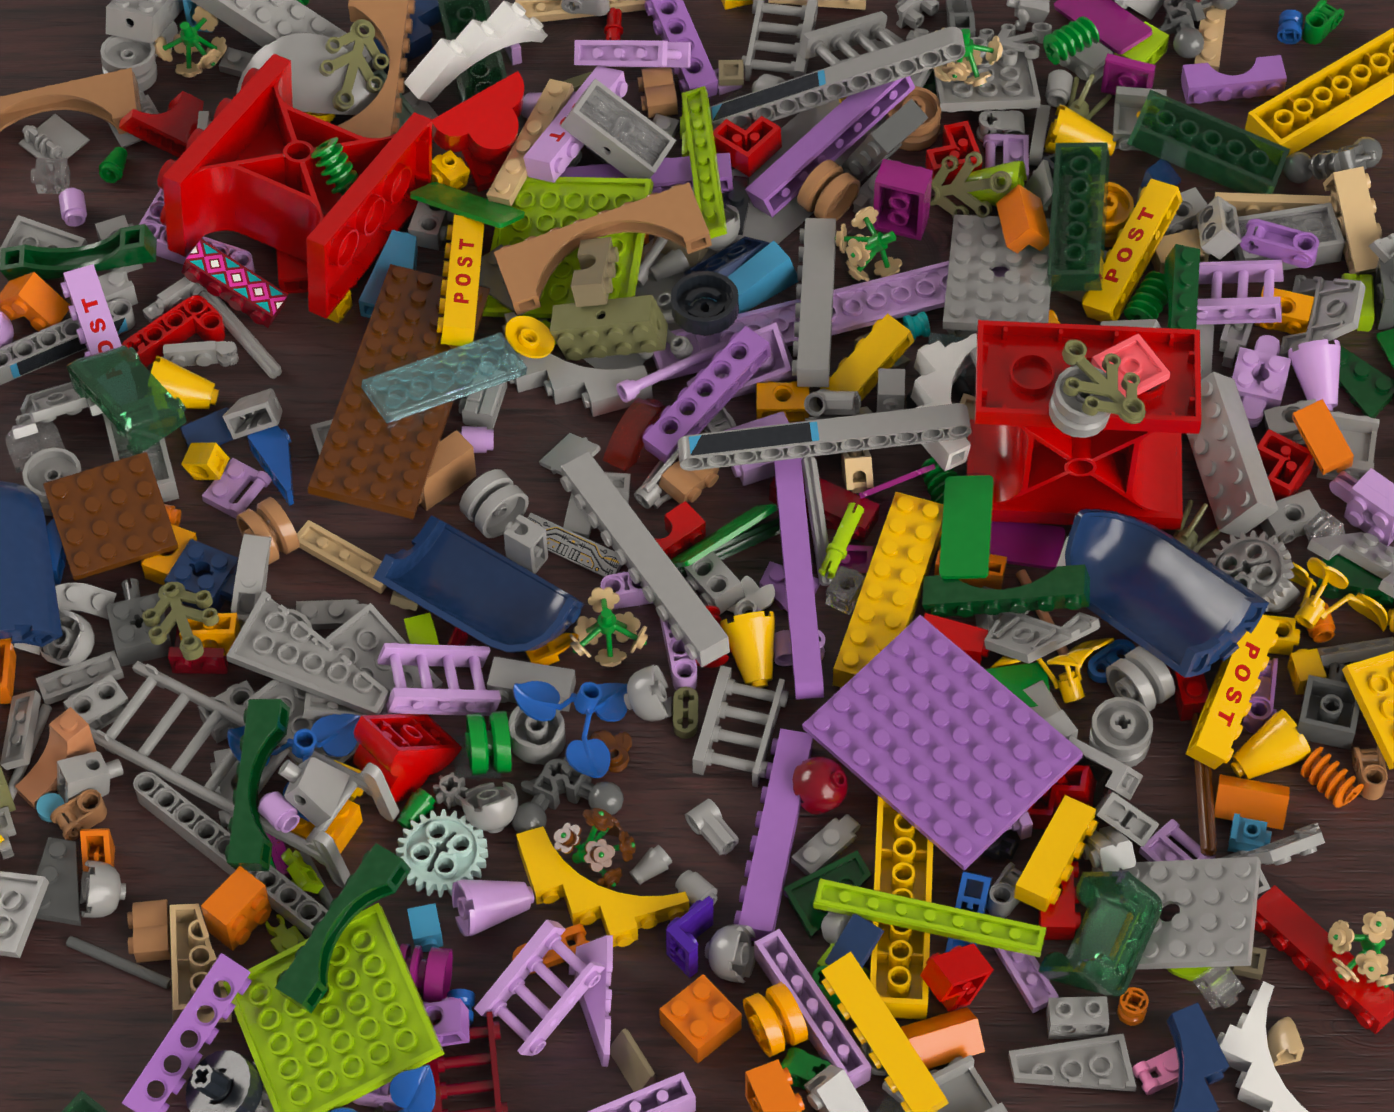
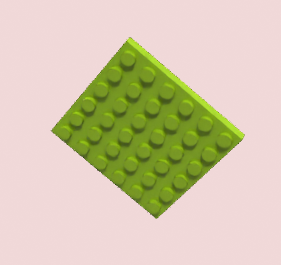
(559, 205)
(355, 1037)

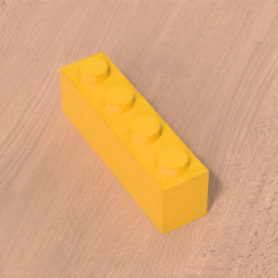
(878, 350)
(1055, 853)

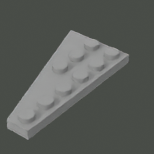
(295, 654)

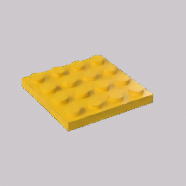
(1374, 691)

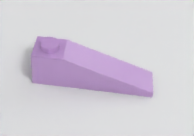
(775, 369)
(597, 1000)

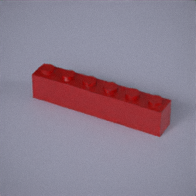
(1310, 950)

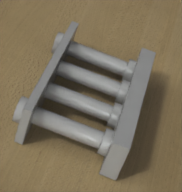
(844, 35)
(799, 68)
(718, 709)

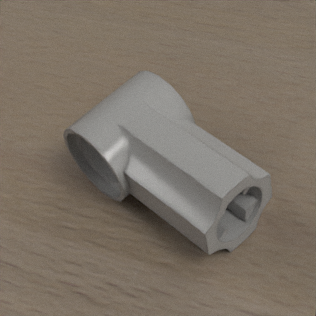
(833, 402)
(708, 821)

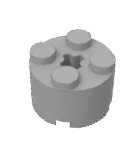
(534, 739)

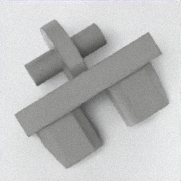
(910, 11)

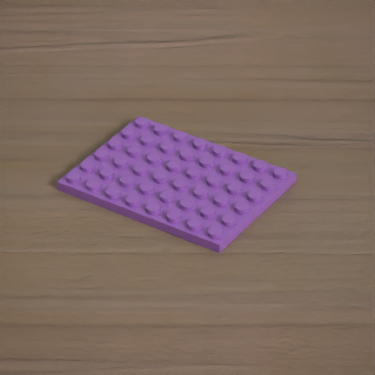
(942, 742)

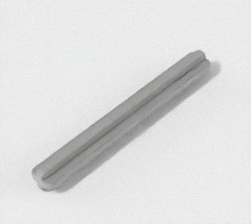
(244, 336)
(816, 514)

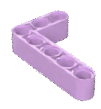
(152, 221)
(631, 596)

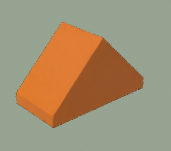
(97, 846)

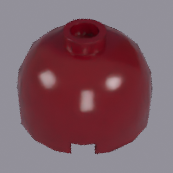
(820, 784)

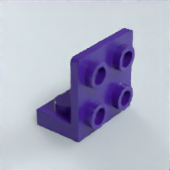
(682, 935)

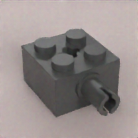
(1384, 294)
(129, 629)
(1329, 710)

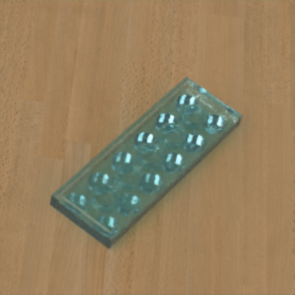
(443, 377)

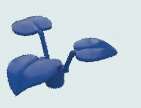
(540, 703)
(331, 732)
(411, 1091)

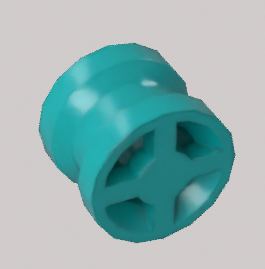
(917, 324)

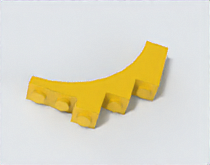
(586, 901)

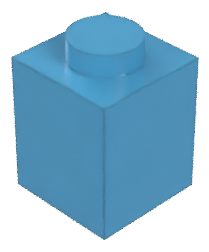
(425, 927)

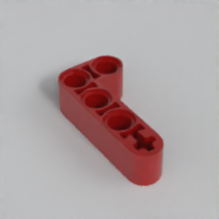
(176, 326)

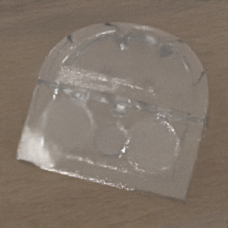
(23, 448)

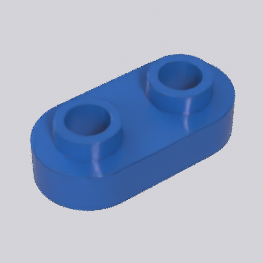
(1107, 657)

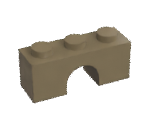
(597, 264)

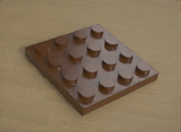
(110, 516)

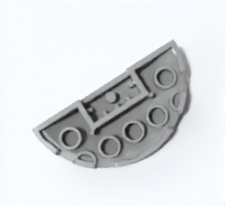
(309, 87)

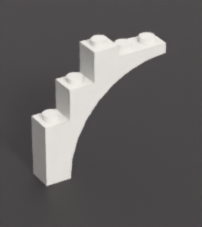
(479, 39)
(939, 371)
(1248, 1052)

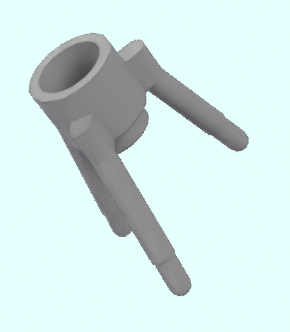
(649, 492)

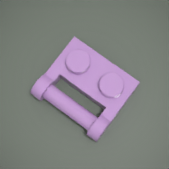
(1014, 148)
(232, 482)
(1161, 848)

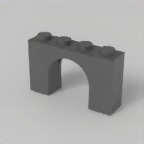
(884, 141)

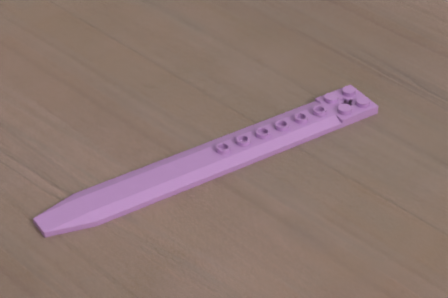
(852, 309)

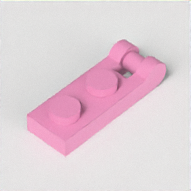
(1164, 1065)

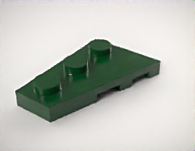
(1364, 384)
(801, 894)

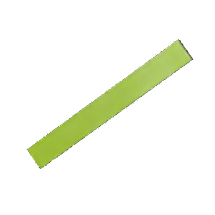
(704, 160)
(930, 917)

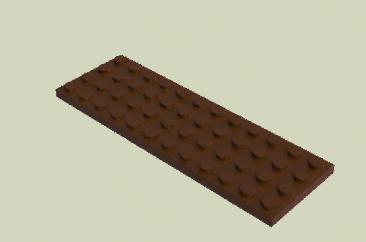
(363, 455)

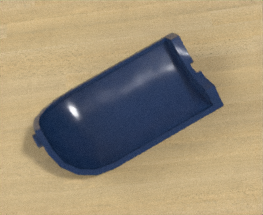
(26, 572)
(479, 589)
(1161, 591)

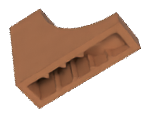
(67, 738)

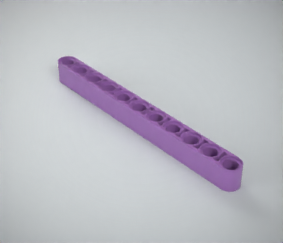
(798, 579)

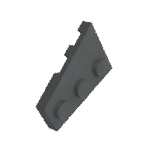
(491, 278)
(62, 895)

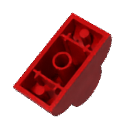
(484, 122)
(404, 749)

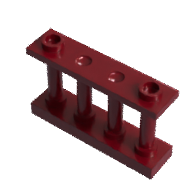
(441, 1063)

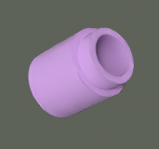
(72, 207)
(479, 437)
(278, 812)

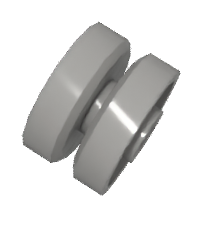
(126, 53)
(1067, 410)
(48, 466)
(493, 502)
(1141, 678)
(1122, 730)

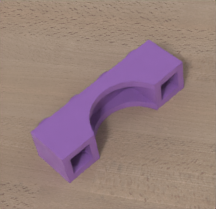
(1205, 84)

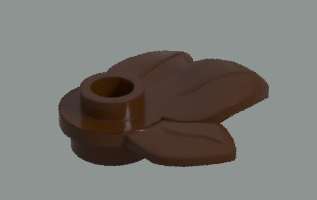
(618, 748)

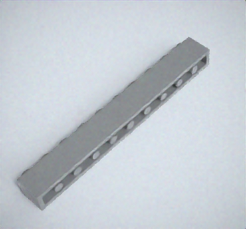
(645, 560)

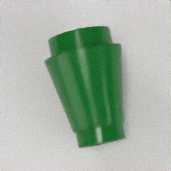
(113, 165)
(417, 804)

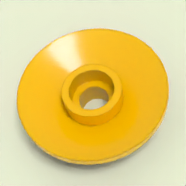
(529, 337)

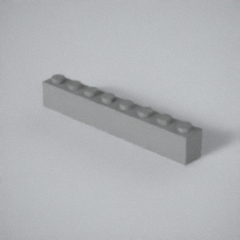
(816, 304)

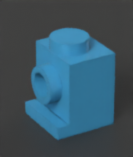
(1247, 834)

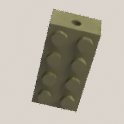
(609, 329)

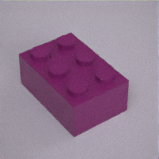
(902, 198)

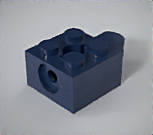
(191, 572)

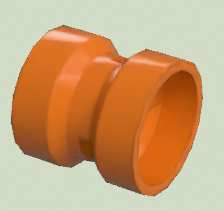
(1130, 1012)

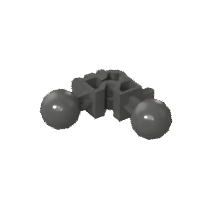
(1179, 20)
(1363, 153)
(561, 778)

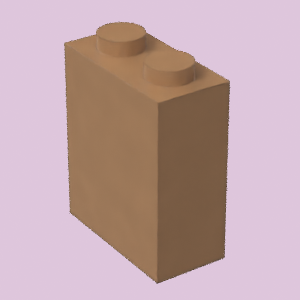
(450, 469)

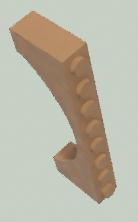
(391, 27)
(102, 95)
(665, 214)

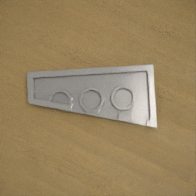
(1080, 1063)

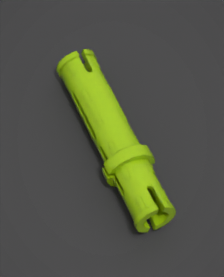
(837, 550)

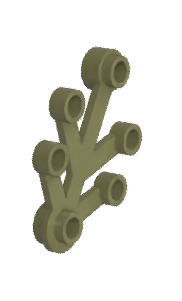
(355, 61)
(961, 188)
(1128, 408)
(172, 595)

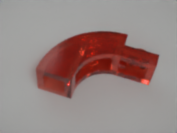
(627, 438)

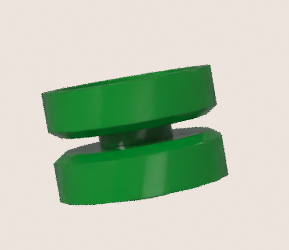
(486, 743)

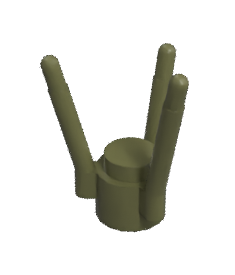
(1081, 106)
(1188, 536)

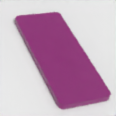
(1115, 25)
(1027, 543)

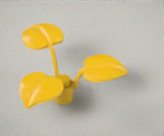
(1313, 608)
(1069, 681)

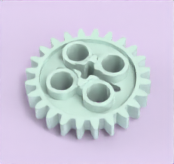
(420, 842)

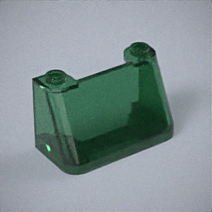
(128, 396)
(1110, 936)

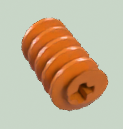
(1329, 779)

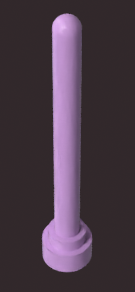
(630, 389)

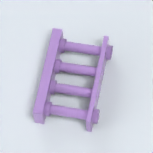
(632, 53)
(1240, 309)
(438, 701)
(512, 982)

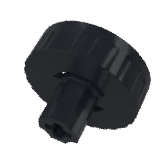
(705, 315)
(214, 1080)

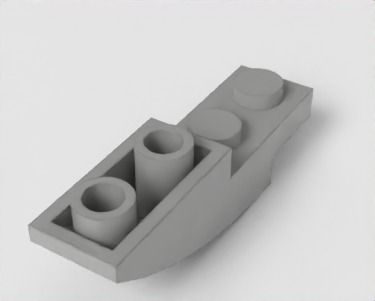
(250, 575)

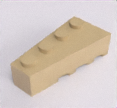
(1355, 217)
(191, 960)

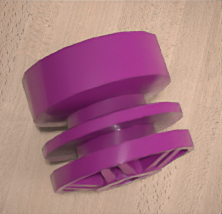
(430, 975)

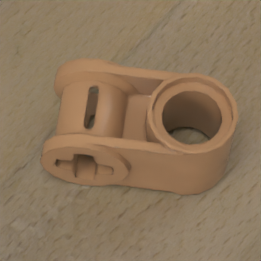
(1370, 766)
(78, 815)

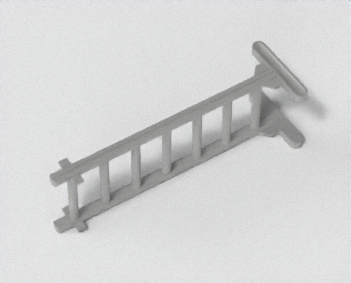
(317, 844)

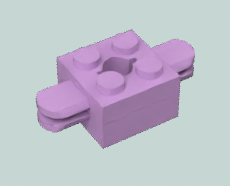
(1261, 377)
(1368, 503)

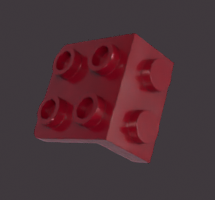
(211, 662)

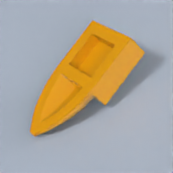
(549, 653)

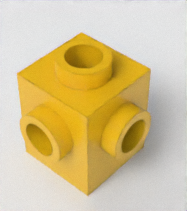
(450, 170)

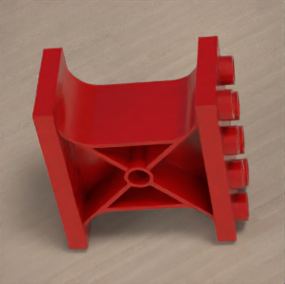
(258, 179)
(1053, 476)

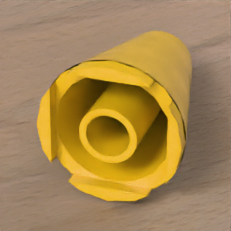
(1074, 128)
(187, 386)
(752, 646)
(1271, 748)

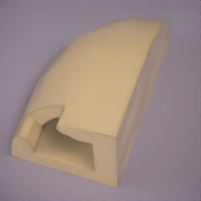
(1284, 1042)

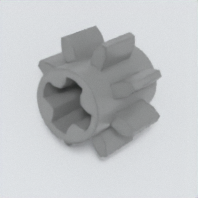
(443, 792)

